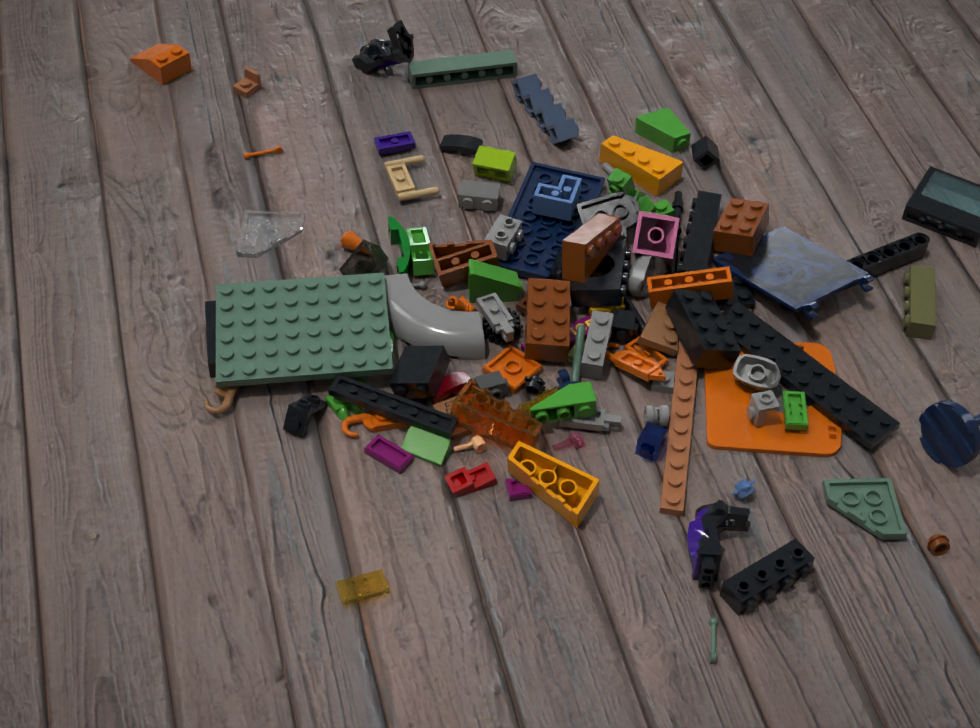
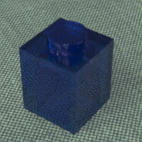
(651, 441)

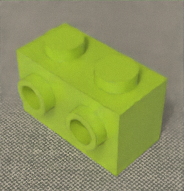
(494, 163)

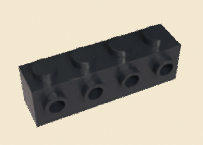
(767, 577)

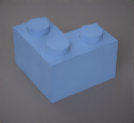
(557, 201)

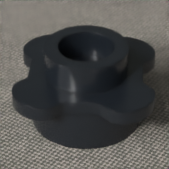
(534, 384)

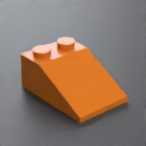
(163, 62)

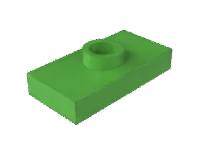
(794, 410)

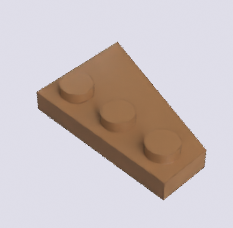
(659, 331)

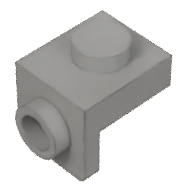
(759, 405)

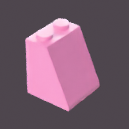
(655, 234)

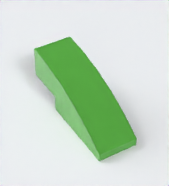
(420, 252)

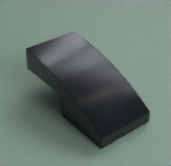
(465, 144)

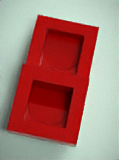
(470, 481)

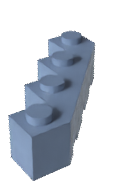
(540, 104)

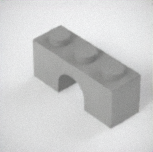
(596, 345)

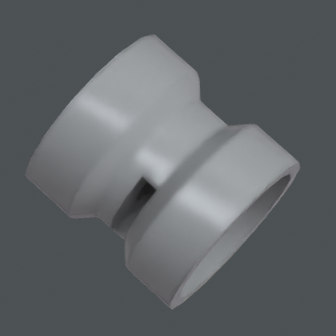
(656, 415)

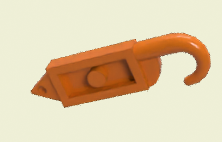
(635, 364)
(372, 421)

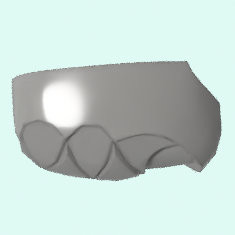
(637, 277)
(757, 372)

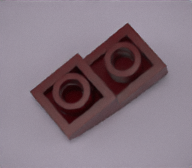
(451, 383)

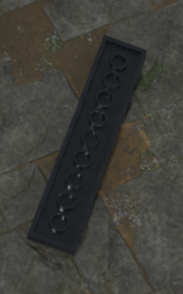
(805, 374)

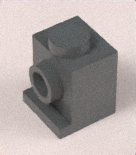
(493, 382)

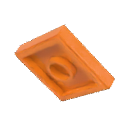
(513, 367)

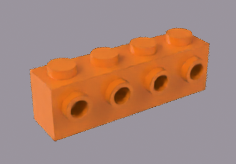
(714, 280)

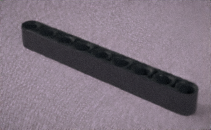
(890, 256)

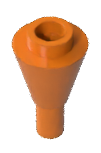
(350, 240)

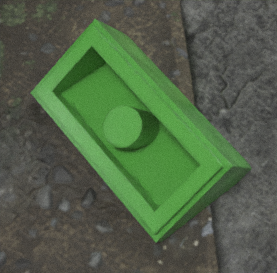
(426, 445)

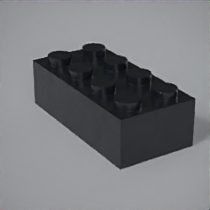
(702, 329)

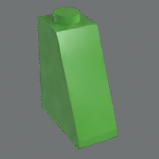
(663, 129)
(489, 279)

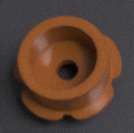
(938, 544)

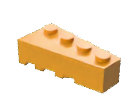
(647, 167)
(554, 482)

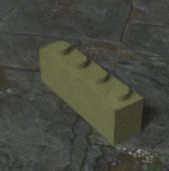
(920, 302)

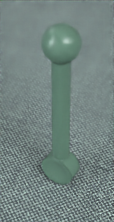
(713, 622)

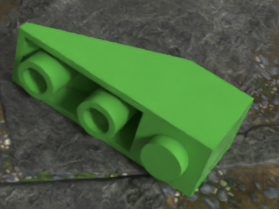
(568, 403)

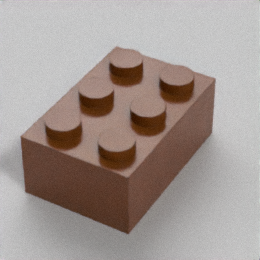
(741, 226)

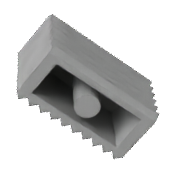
(479, 195)

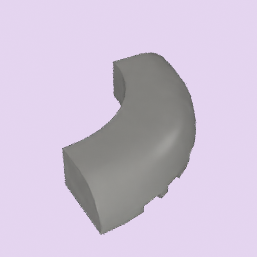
(427, 324)

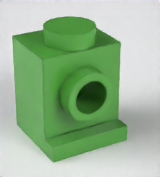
(620, 182)

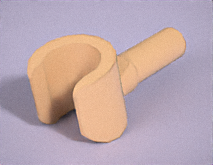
(476, 442)

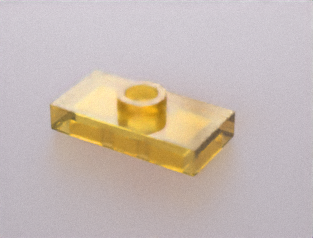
(362, 587)

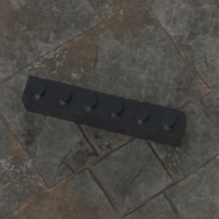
(700, 232)

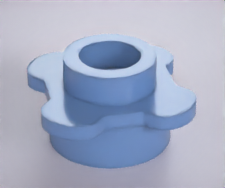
(743, 488)

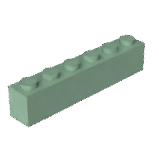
(462, 69)

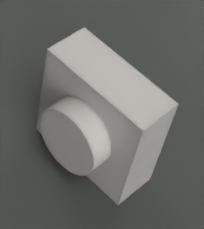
(664, 386)

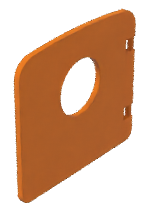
(733, 431)

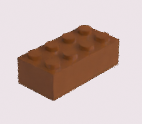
(547, 320)

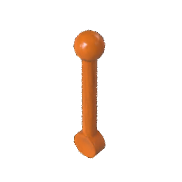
(278, 149)

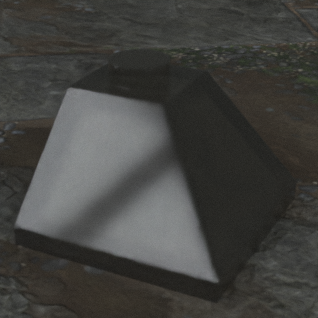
(365, 259)

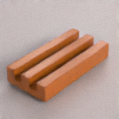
(662, 360)

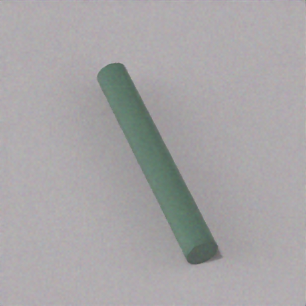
(578, 351)

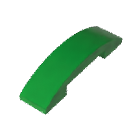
(398, 236)

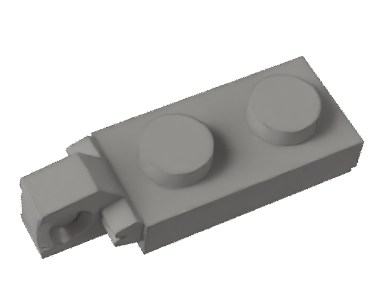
(496, 315)
(600, 422)

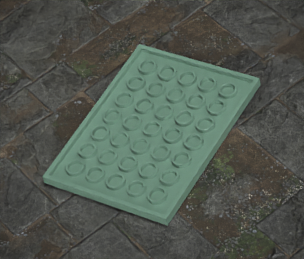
(302, 330)

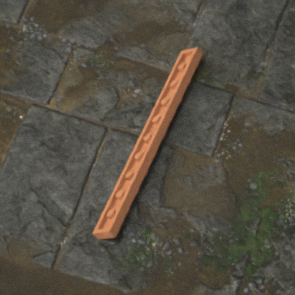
(679, 435)

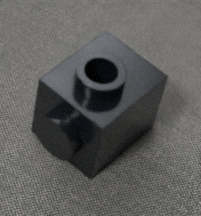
(705, 152)
(624, 326)

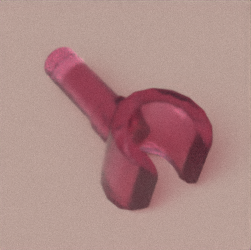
(574, 438)

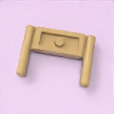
(401, 180)

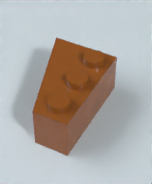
(453, 259)

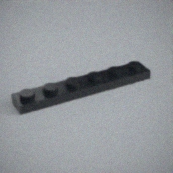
(394, 406)

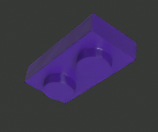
(394, 143)

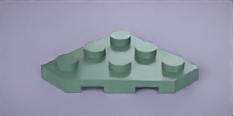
(868, 503)

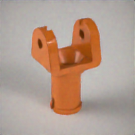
(460, 304)

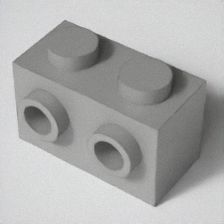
(505, 235)

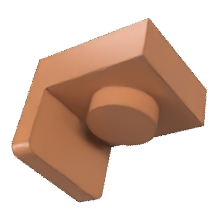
(249, 84)

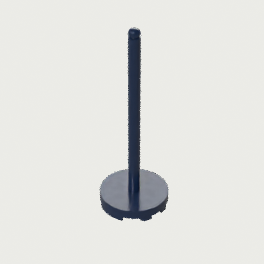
(950, 433)

